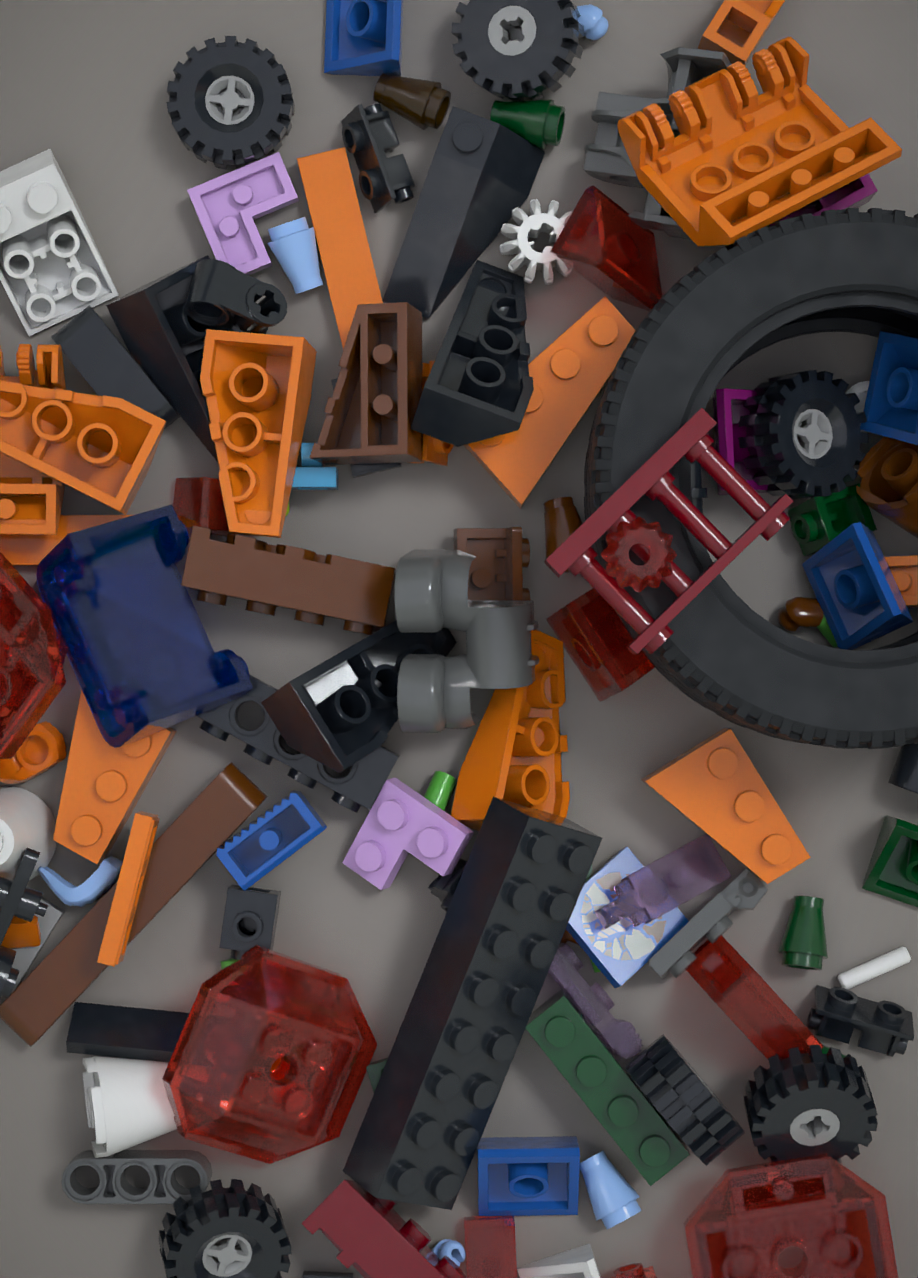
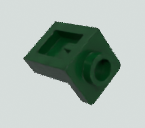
(825, 517)

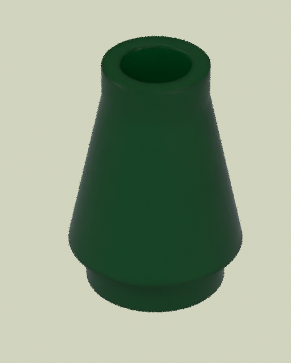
(534, 120)
(805, 935)

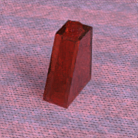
(749, 1000)

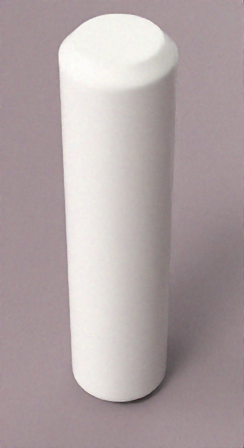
(874, 968)

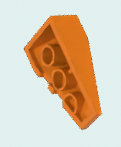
(258, 414)
(80, 440)
(519, 744)

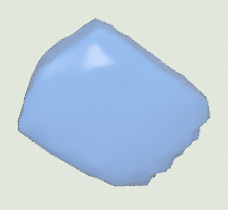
(90, 890)

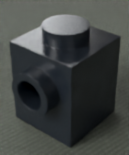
(249, 919)

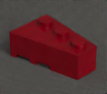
(376, 1237)

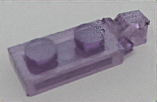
(666, 884)

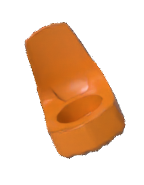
(36, 755)

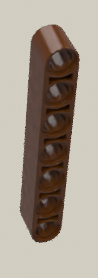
(172, 863)

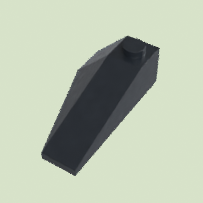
(168, 344)

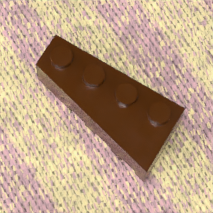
(288, 579)

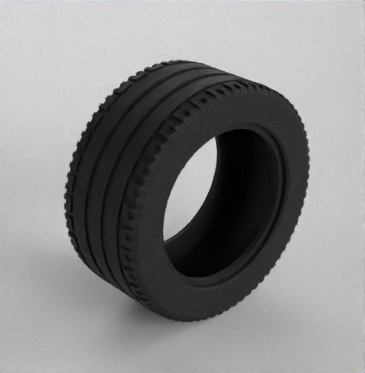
(767, 287)

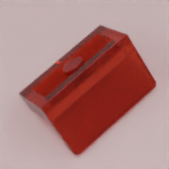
(490, 1247)

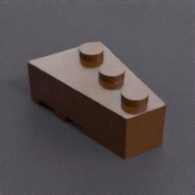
(376, 390)

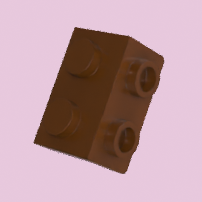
(498, 562)

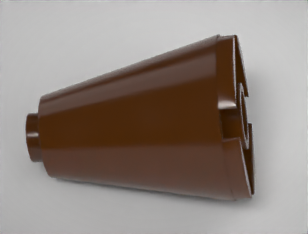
(891, 482)

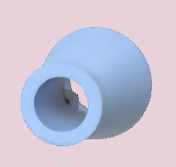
(297, 253)
(608, 1191)

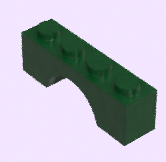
(606, 1088)

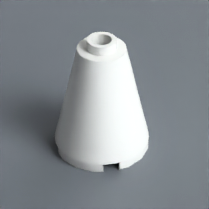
(23, 825)
(125, 1102)

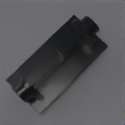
(381, 179)
(883, 1024)

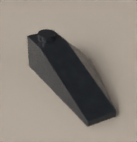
(466, 198)
(482, 368)
(351, 699)

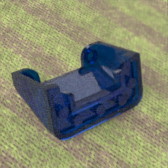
(135, 627)

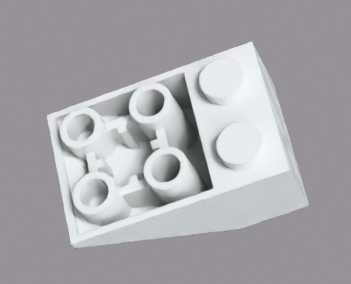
(46, 246)

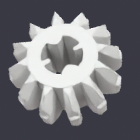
(531, 227)

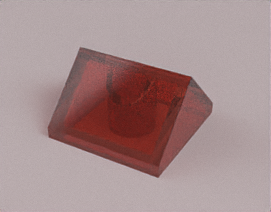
(611, 250)
(599, 644)

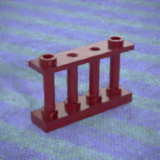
(656, 482)

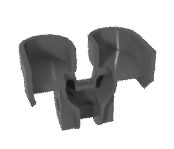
(608, 157)
(498, 655)

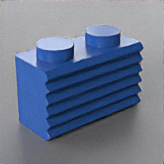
(270, 839)

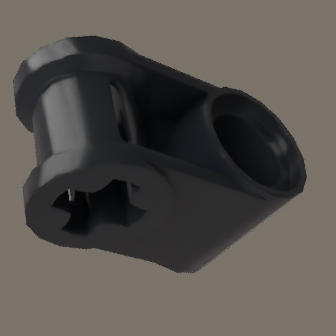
(228, 298)

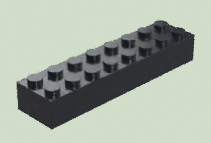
(471, 1005)

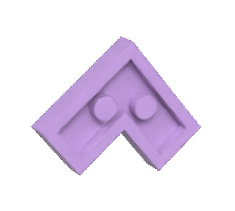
(233, 203)
(405, 824)

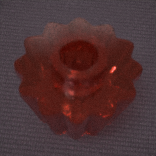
(657, 544)

